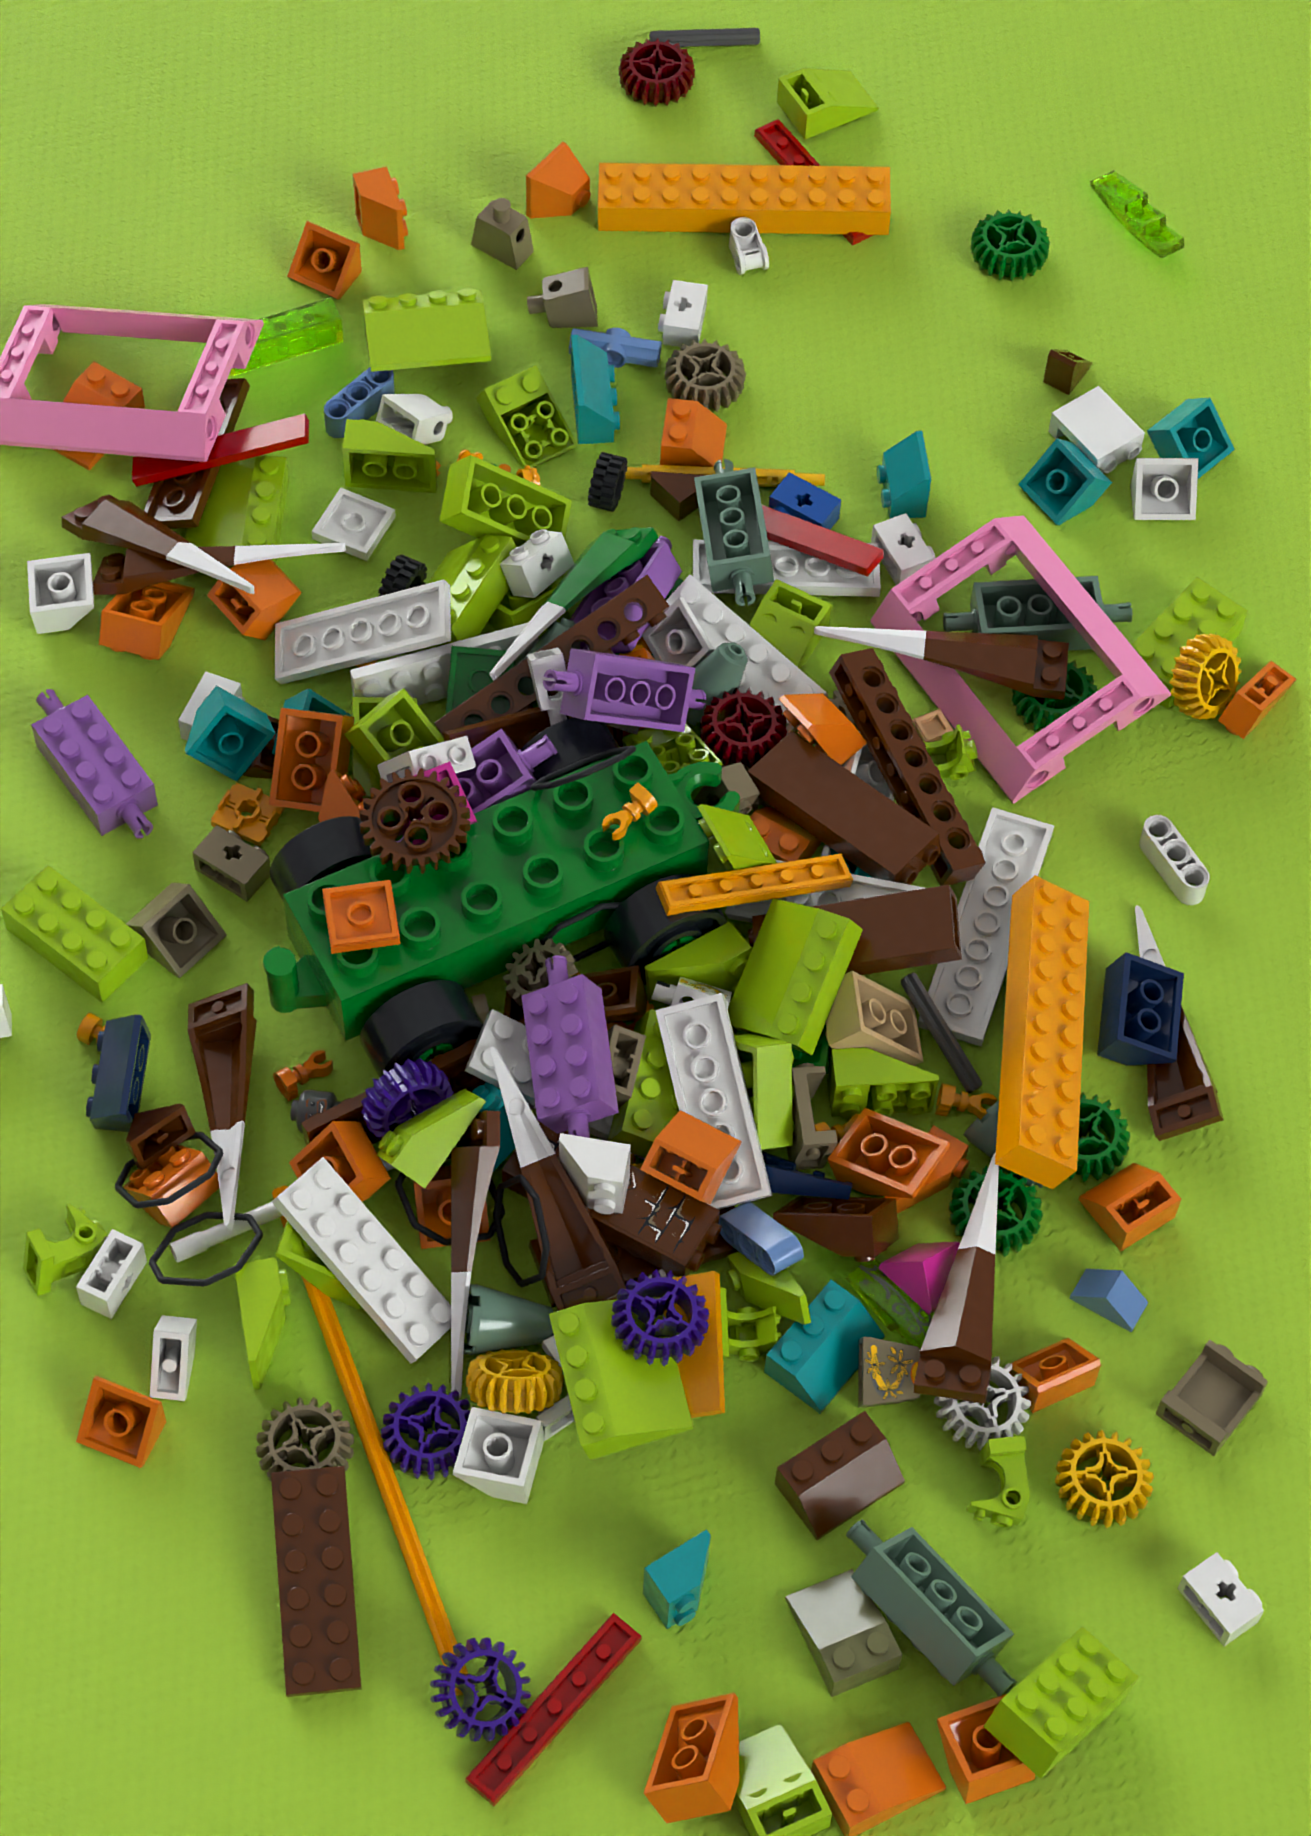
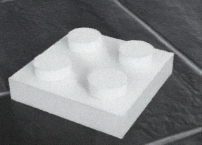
(355, 522)

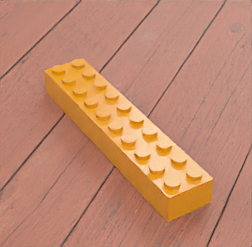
(773, 196)
(1043, 1034)

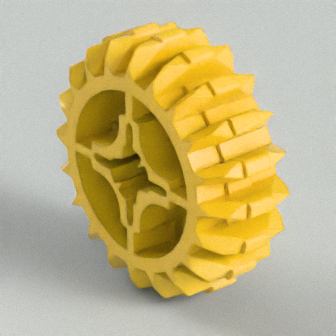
(1205, 676)
(514, 1381)
(1131, 1474)

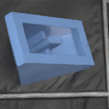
(1110, 1296)

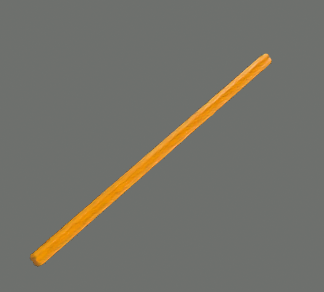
(382, 1469)

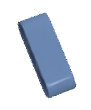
(357, 400)
(760, 1238)

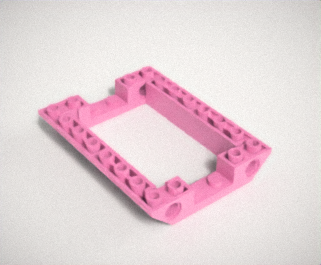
(112, 429)
(1041, 756)

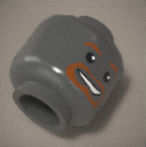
(310, 1103)

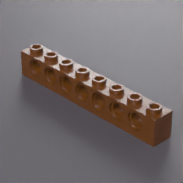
(641, 593)
(905, 762)

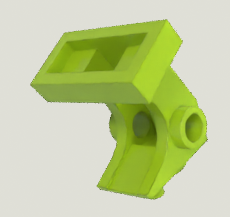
(958, 753)
(52, 1261)
(750, 1330)
(1008, 1462)

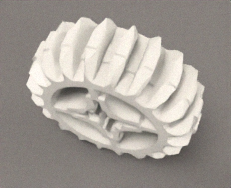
(986, 1417)

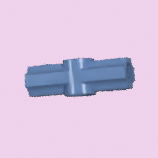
(622, 347)

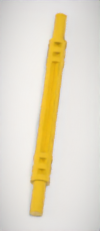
(765, 477)

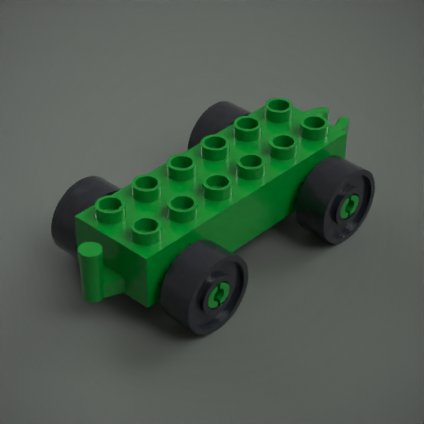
(510, 884)

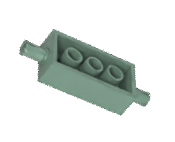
(734, 530)
(1026, 609)
(932, 1606)

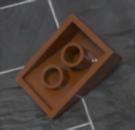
(846, 1227)

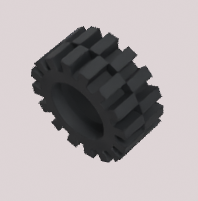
(607, 481)
(402, 575)

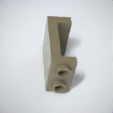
(809, 1146)
(1212, 1397)

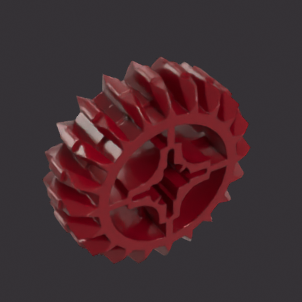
(639, 73)
(745, 723)

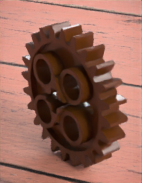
(390, 805)

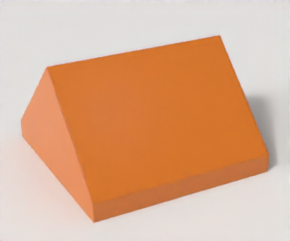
(326, 261)
(1056, 1373)
(121, 1422)

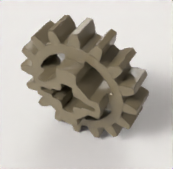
(530, 968)

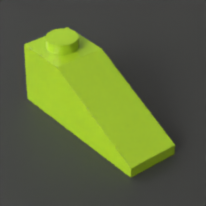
(768, 1290)

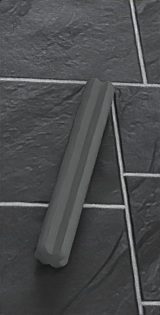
(708, 37)
(941, 1032)

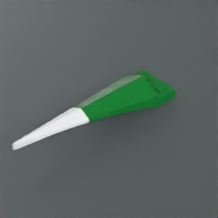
(597, 563)

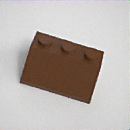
(839, 1475)

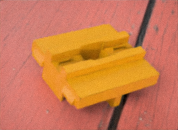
(249, 828)

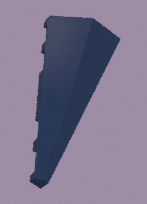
(787, 1180)

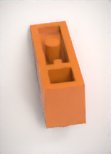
(1256, 699)
(951, 1165)

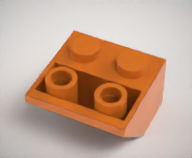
(379, 208)
(258, 612)
(823, 725)
(341, 797)
(691, 1156)
(168, 1175)
(1131, 1204)

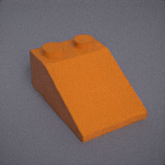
(105, 388)
(145, 619)
(886, 1156)
(696, 1760)
(876, 1778)

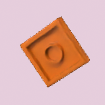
(361, 916)

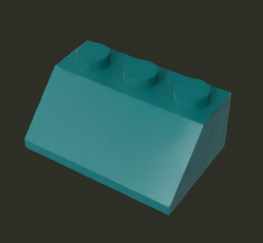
(593, 393)
(822, 1355)

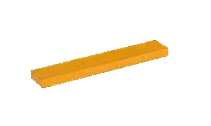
(754, 884)

